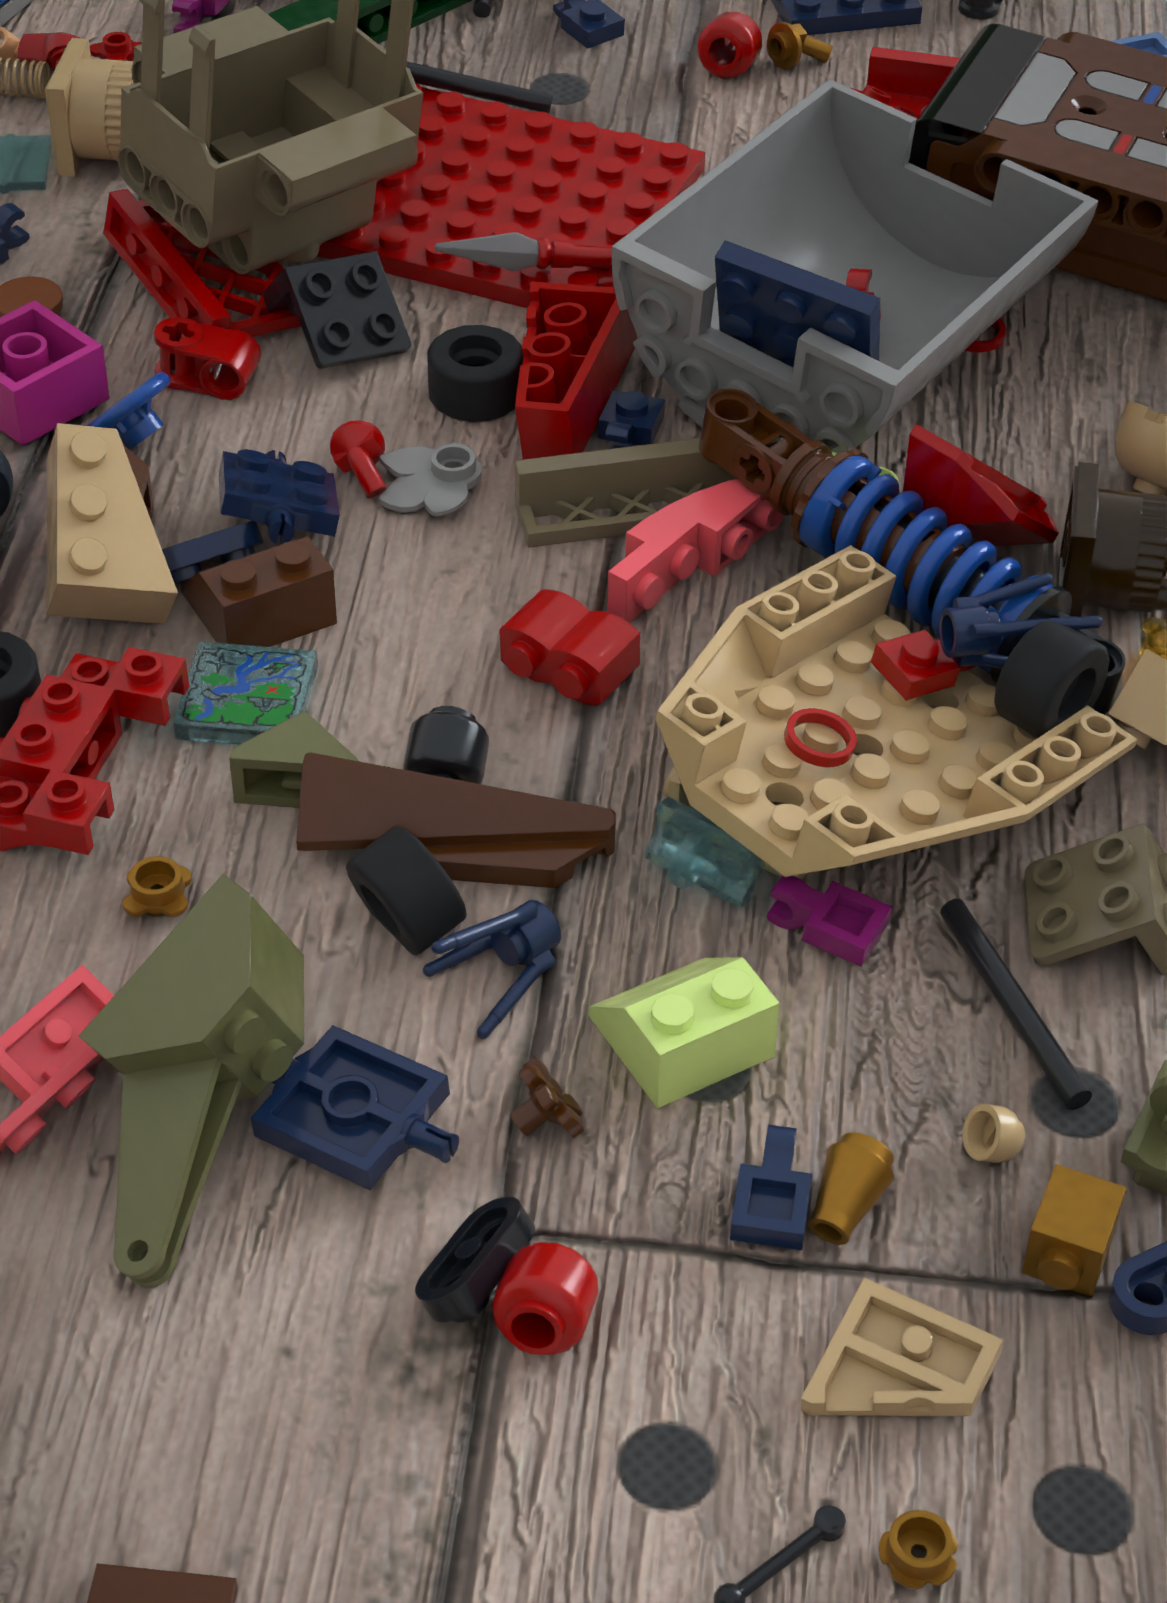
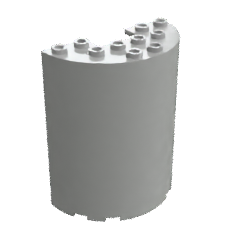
(828, 196)

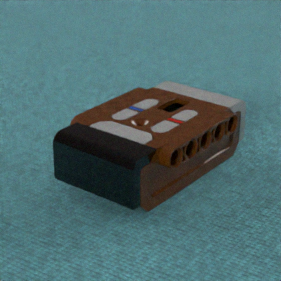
(1076, 115)

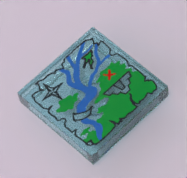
(243, 691)

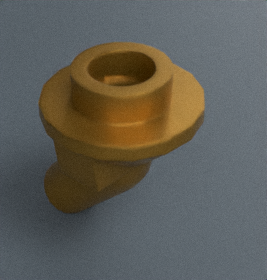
(788, 42)

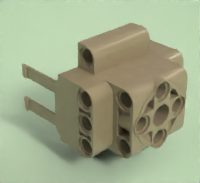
(267, 131)

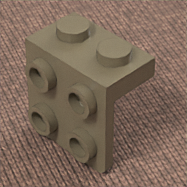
(1099, 897)

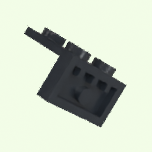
(341, 309)

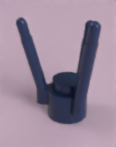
(971, 630)
(517, 938)

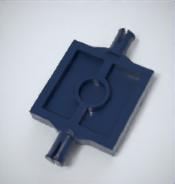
(278, 493)
(355, 1108)

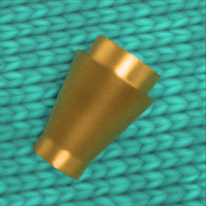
(851, 1183)

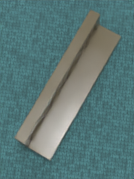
(608, 478)

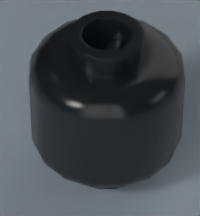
(447, 745)

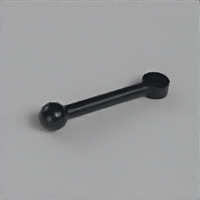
(827, 1526)

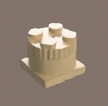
(85, 106)

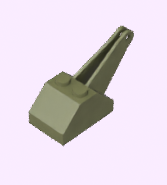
(191, 1036)

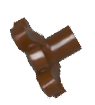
(545, 1102)

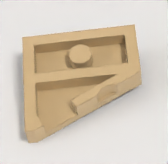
(900, 1360)

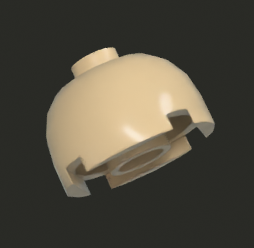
(1142, 447)

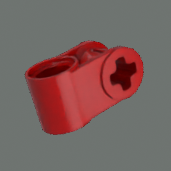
(207, 359)

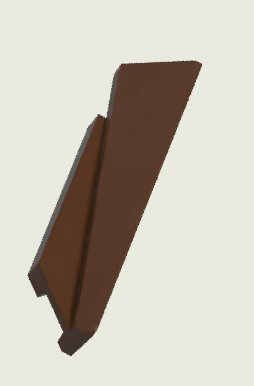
(467, 826)

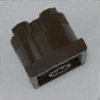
(1113, 546)

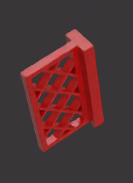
(175, 277)

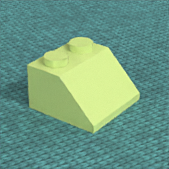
(691, 1026)

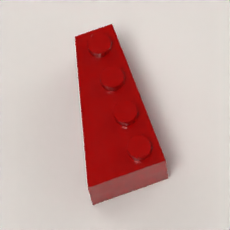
(570, 365)

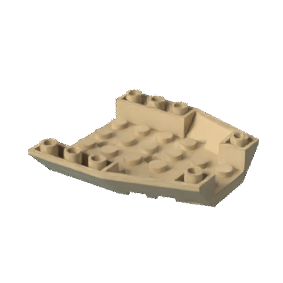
(920, 768)

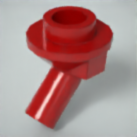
(358, 448)

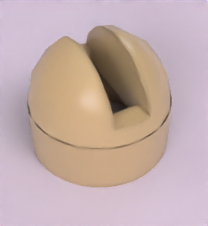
(993, 1134)

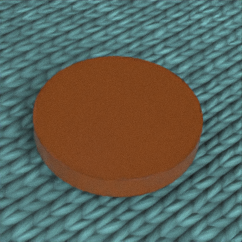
(24, 290)

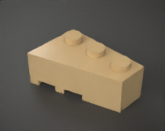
(99, 533)

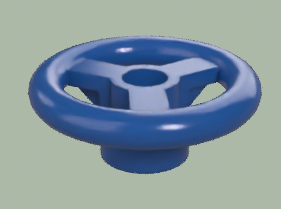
(133, 413)

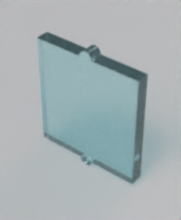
(24, 162)

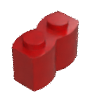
(570, 647)

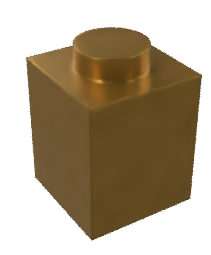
(1073, 1230)

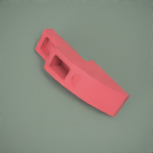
(693, 532)

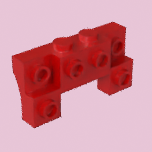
(67, 737)

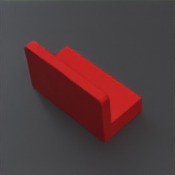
(908, 75)

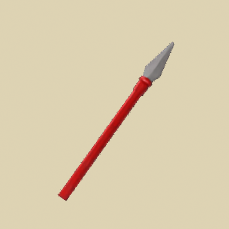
(518, 252)

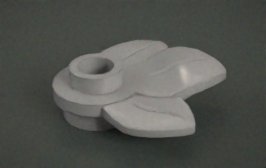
(430, 478)

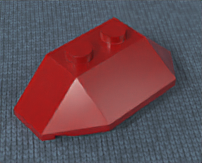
(975, 493)

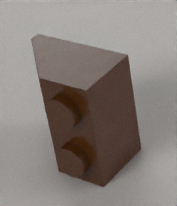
(265, 595)

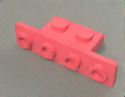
(46, 1057)

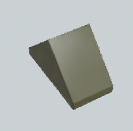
(270, 765)

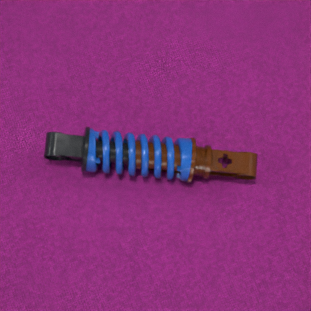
(848, 503)

